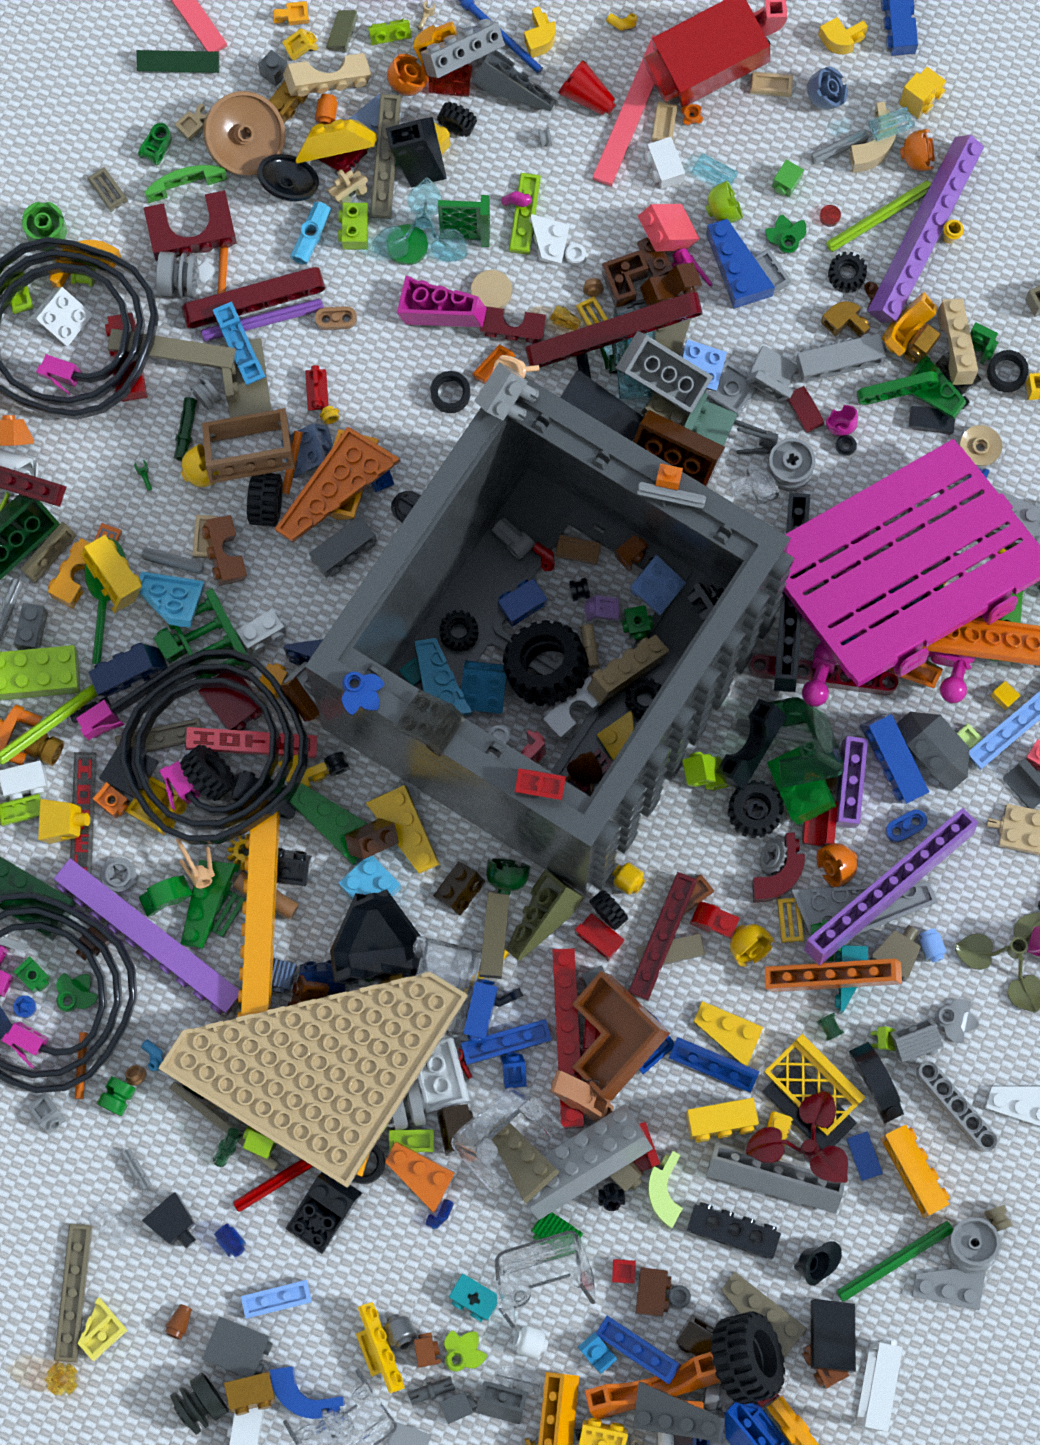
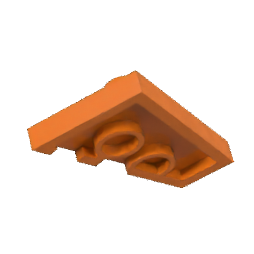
(420, 1174)

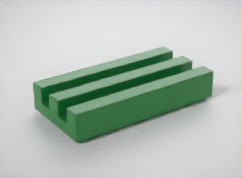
(234, 896)

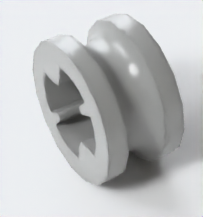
(544, 137)

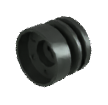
(199, 1403)

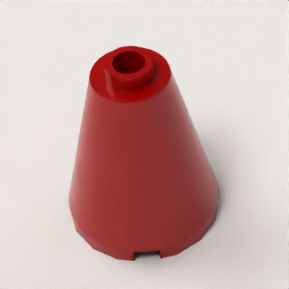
(587, 90)

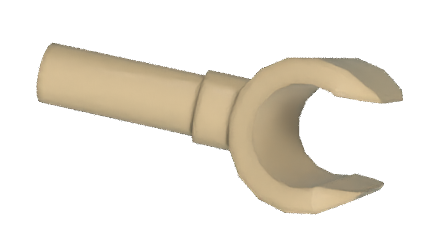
(427, 12)

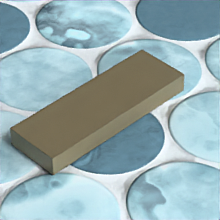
(48, 552)
(681, 949)

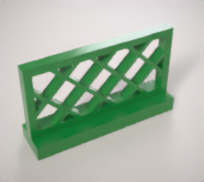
(479, 218)

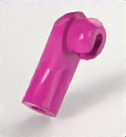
(516, 198)

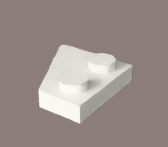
(550, 238)

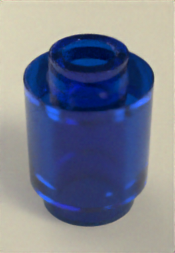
(230, 1240)

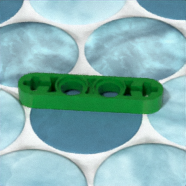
(897, 388)

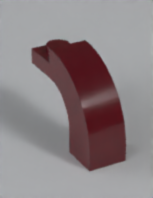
(776, 886)

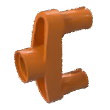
(8, 725)

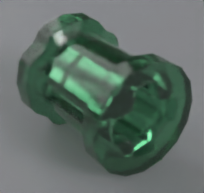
(830, 1027)

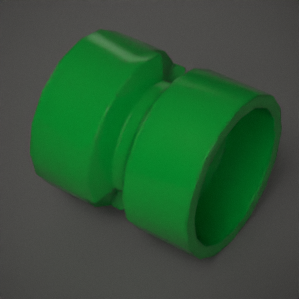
(116, 1096)

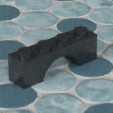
(764, 725)

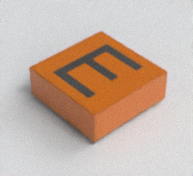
(109, 531)

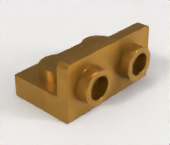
(285, 103)

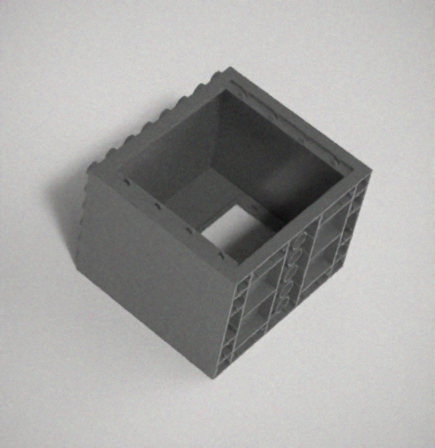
(444, 558)

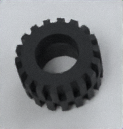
(264, 499)
(756, 827)

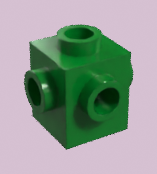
(637, 622)

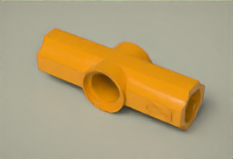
(790, 1424)

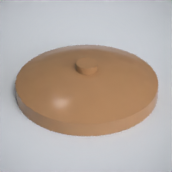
(243, 132)

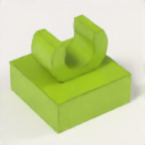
(884, 1039)

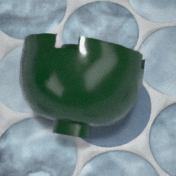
(507, 875)

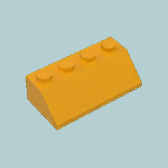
(914, 1170)

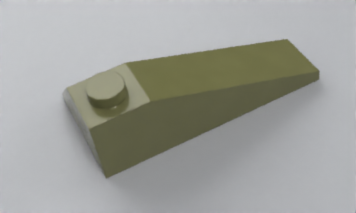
(549, 908)

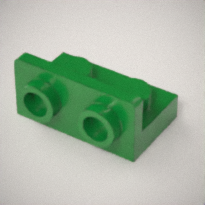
(984, 340)

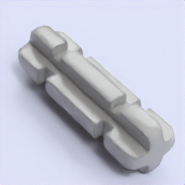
(135, 1169)

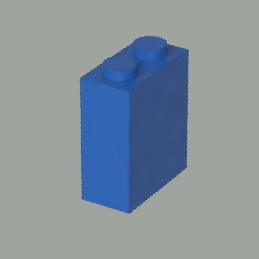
(481, 1009)

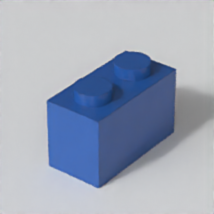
(522, 602)

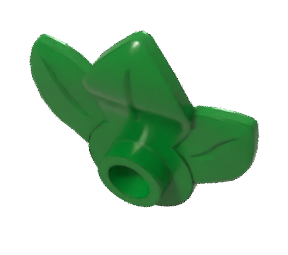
(786, 232)
(77, 990)

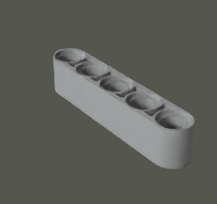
(967, 1111)

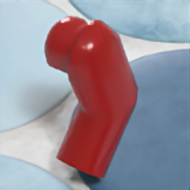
(547, 556)

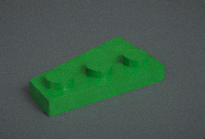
(944, 396)

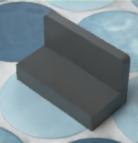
(1025, 783)
(501, 1402)

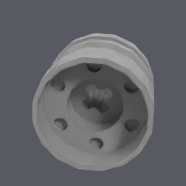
(177, 274)

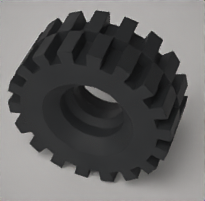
(207, 772)

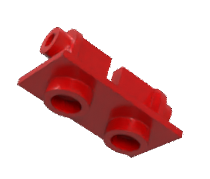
(316, 388)

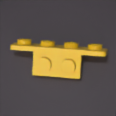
(377, 1349)

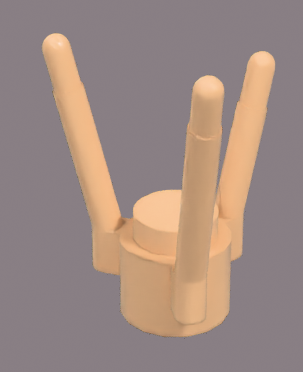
(199, 875)

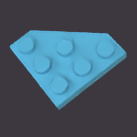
(172, 597)

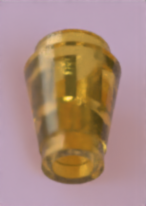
(563, 317)

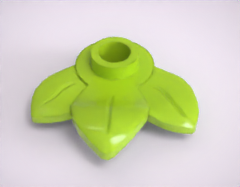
(465, 1348)

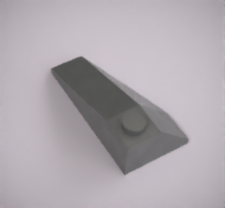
(502, 79)

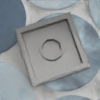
(732, 389)

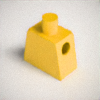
(60, 821)

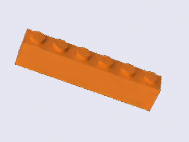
(833, 975)

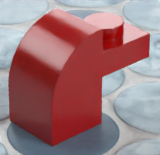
(712, 918)

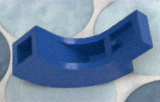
(289, 1395)

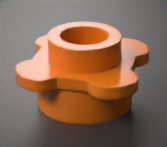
(692, 108)

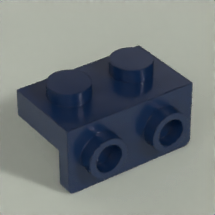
(323, 974)

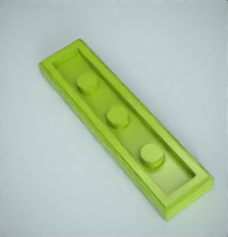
(522, 229)

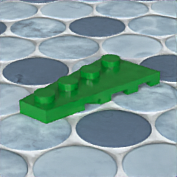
(327, 818)
(206, 903)

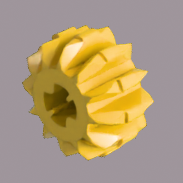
(236, 856)

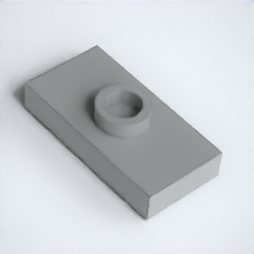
(773, 270)

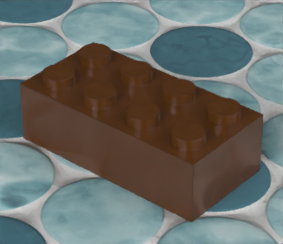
(679, 446)

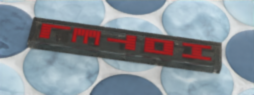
(83, 793)

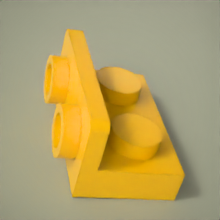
(597, 1433)

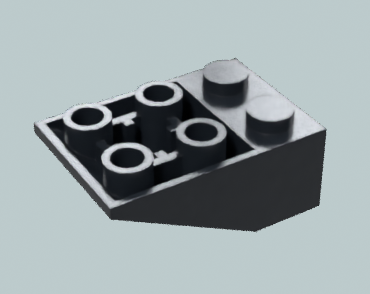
(417, 150)
(323, 1212)

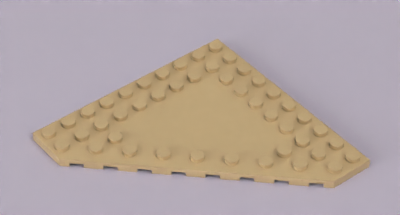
(321, 1070)

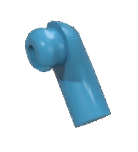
(155, 1053)

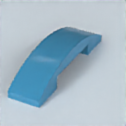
(236, 338)

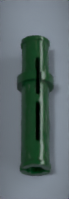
(186, 424)

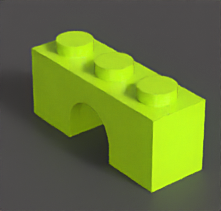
(702, 769)

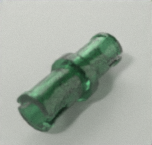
(227, 1147)

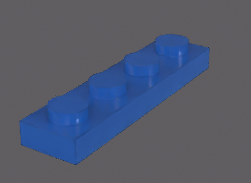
(506, 1042)
(714, 1064)
(638, 1349)

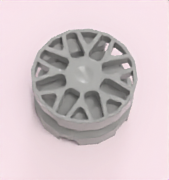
(205, 393)

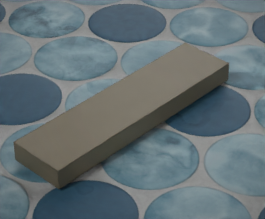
(165, 736)
(494, 935)

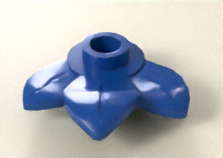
(364, 694)

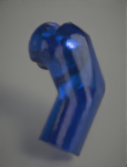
(442, 1216)

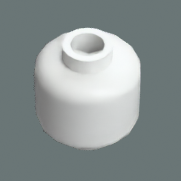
(530, 1342)

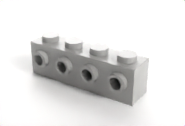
(462, 48)
(840, 357)

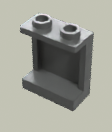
(237, 1348)

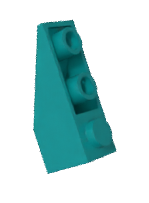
(848, 953)

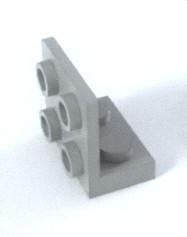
(772, 374)

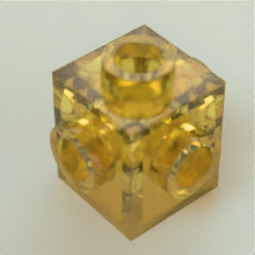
(54, 1376)

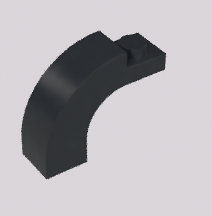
(878, 1081)

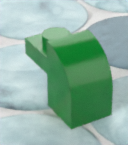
(165, 893)

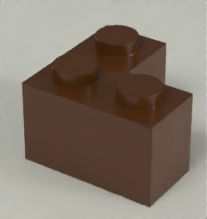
(621, 274)
(677, 282)

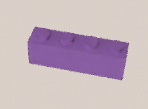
(851, 781)

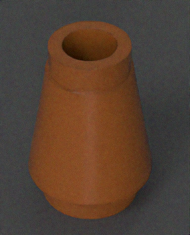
(178, 1323)

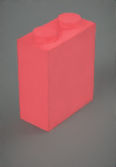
(668, 227)

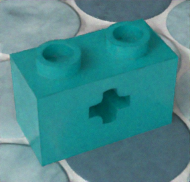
(468, 1286)

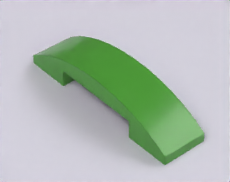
(183, 176)

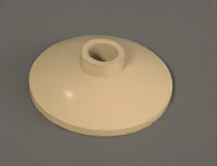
(987, 438)

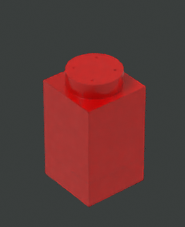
(707, 52)

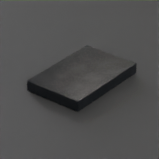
(833, 1336)

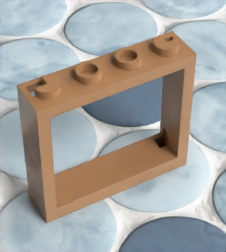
(252, 463)

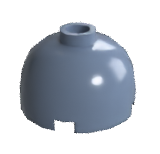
(827, 89)

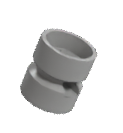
(716, 1398)

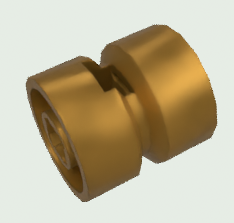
(46, 748)

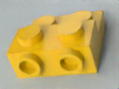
(159, 789)

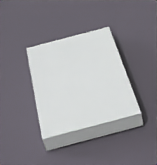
(443, 1078)

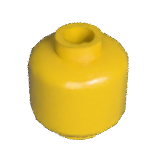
(628, 878)

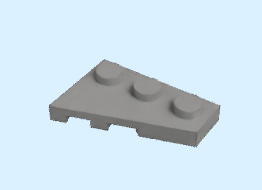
(950, 1287)

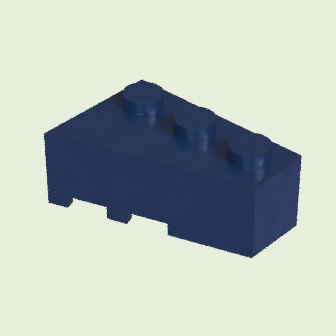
(126, 669)

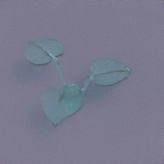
(423, 201)

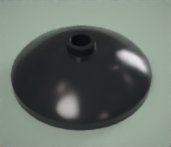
(286, 178)

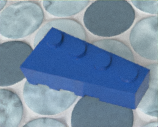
(738, 267)
(894, 758)

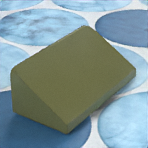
(342, 30)

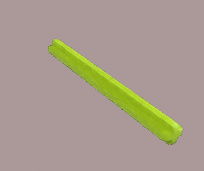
(878, 216)
(47, 724)

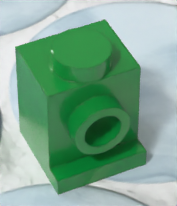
(169, 645)
(41, 980)

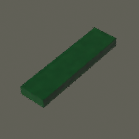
(178, 61)

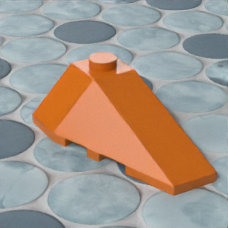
(14, 431)

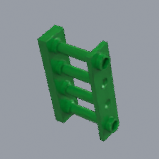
(221, 621)

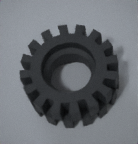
(457, 119)
(850, 260)
(459, 643)
(634, 689)
(608, 909)

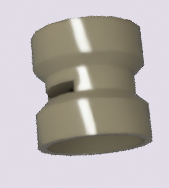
(998, 1217)

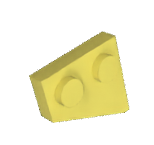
(101, 1331)

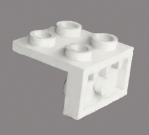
(61, 315)

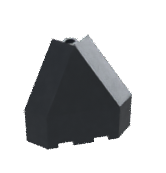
(374, 941)

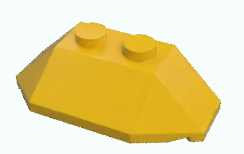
(336, 139)

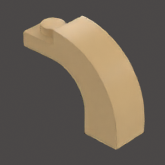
(871, 154)

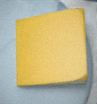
(1005, 695)

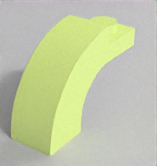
(659, 1198)

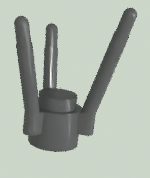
(767, 438)

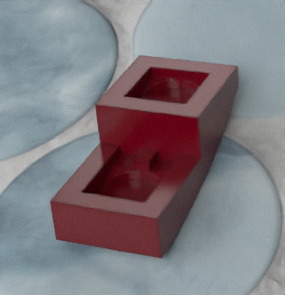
(805, 410)

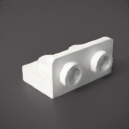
(261, 631)

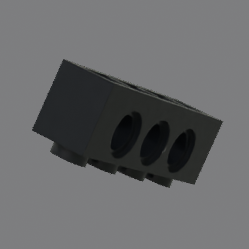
(698, 1226)

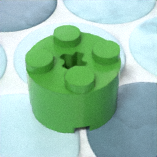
(43, 214)

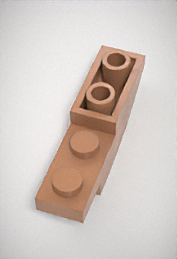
(580, 1096)

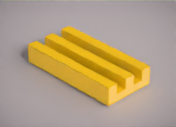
(579, 307)
(784, 939)

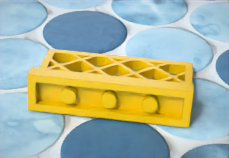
(823, 1067)

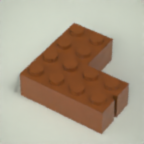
(626, 1036)

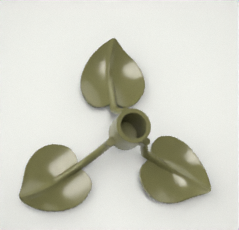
(977, 952)

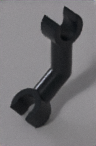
(500, 1001)

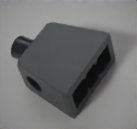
(172, 1221)

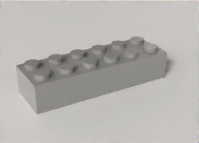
(590, 1159)

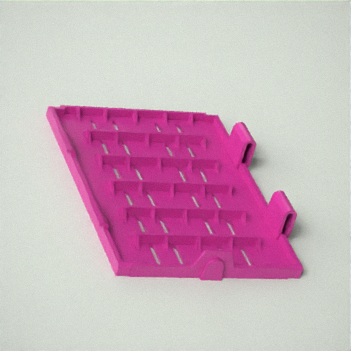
(976, 593)

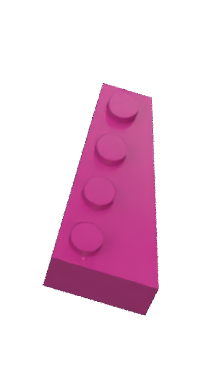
(438, 306)

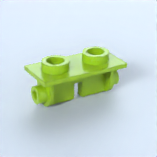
(395, 31)

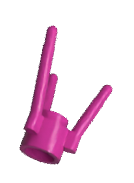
(682, 257)

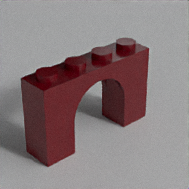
(216, 234)

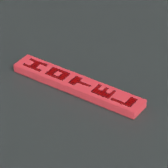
(242, 741)

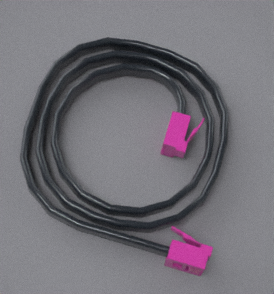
(66, 372)
(104, 718)
(34, 1041)

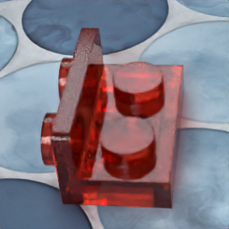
(453, 83)

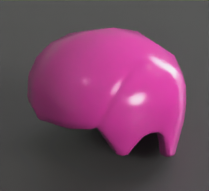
(843, 421)

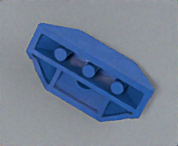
(751, 1426)

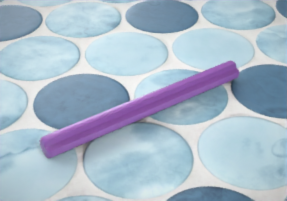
(268, 318)

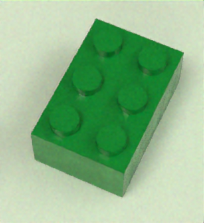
(805, 799)

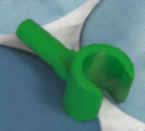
(143, 472)

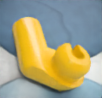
(624, 23)

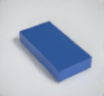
(864, 1156)

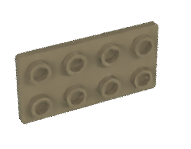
(251, 398)

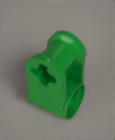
(154, 147)

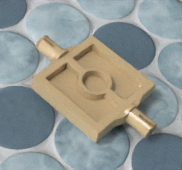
(1018, 829)

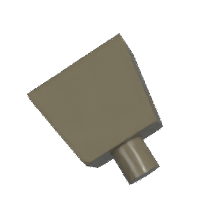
(901, 948)

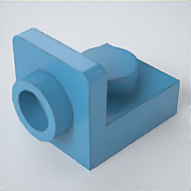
(597, 1353)

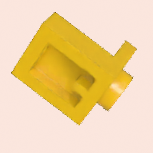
(300, 43)

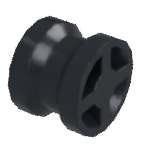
(579, 589)
(336, 763)

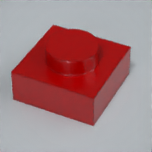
(623, 1271)

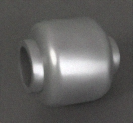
(399, 1332)

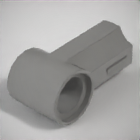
(517, 542)

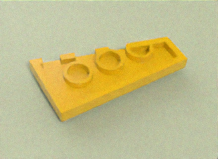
(413, 840)

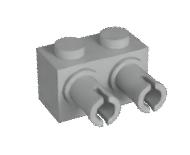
(502, 392)

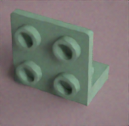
(711, 420)

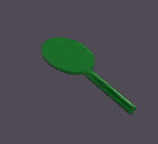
(95, 587)

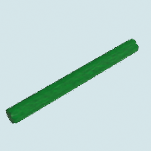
(894, 1261)

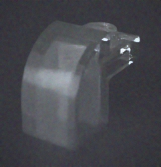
(759, 481)

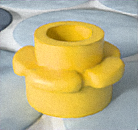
(329, 415)

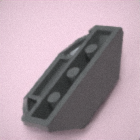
(936, 746)

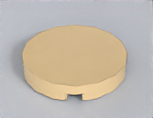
(492, 288)

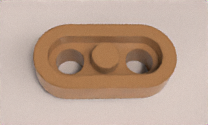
(335, 317)

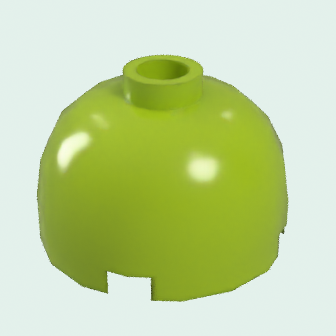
(723, 203)

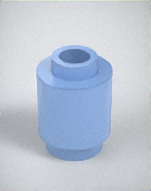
(932, 945)

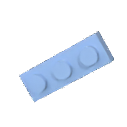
(276, 1299)

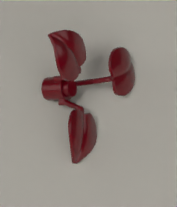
(827, 1165)

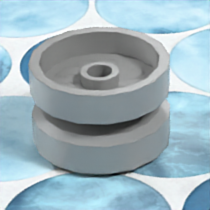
(793, 452)
(411, 1104)
(980, 1234)

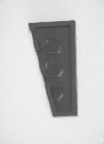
(671, 1415)

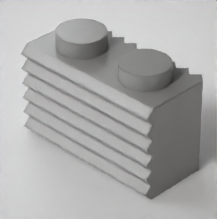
(916, 1040)

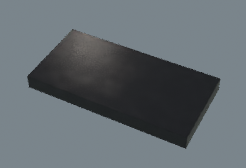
(601, 405)
(788, 1108)

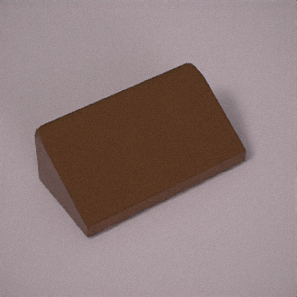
(300, 699)

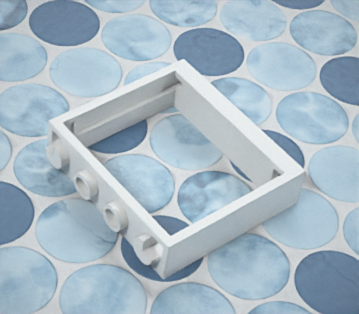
(879, 1385)

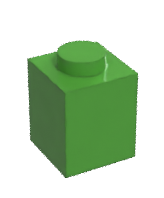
(787, 178)

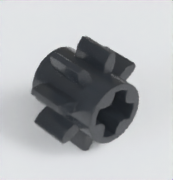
(611, 1197)

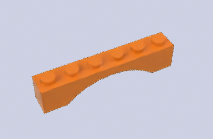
(622, 1397)

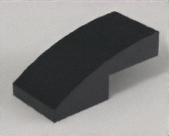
(930, 419)

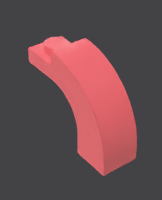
(772, 16)

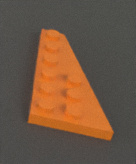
(342, 475)

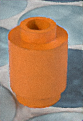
(326, 109)

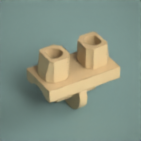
(347, 184)

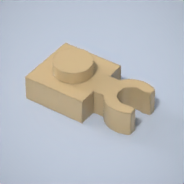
(191, 123)

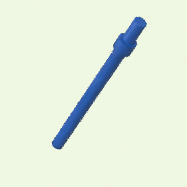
(469, 5)

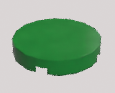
(417, 246)

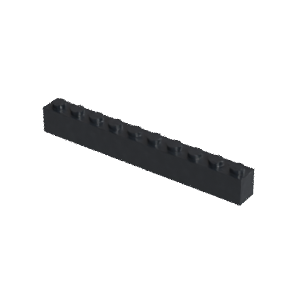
(790, 618)

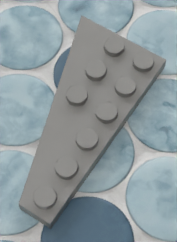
(825, 903)

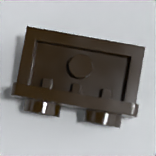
(459, 888)

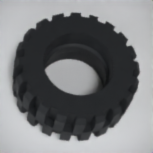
(541, 639)
(747, 1357)

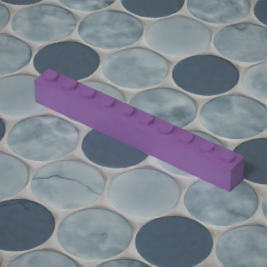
(925, 229)
(890, 886)
(148, 936)

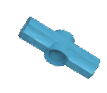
(315, 222)

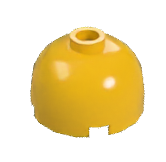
(194, 467)
(750, 943)

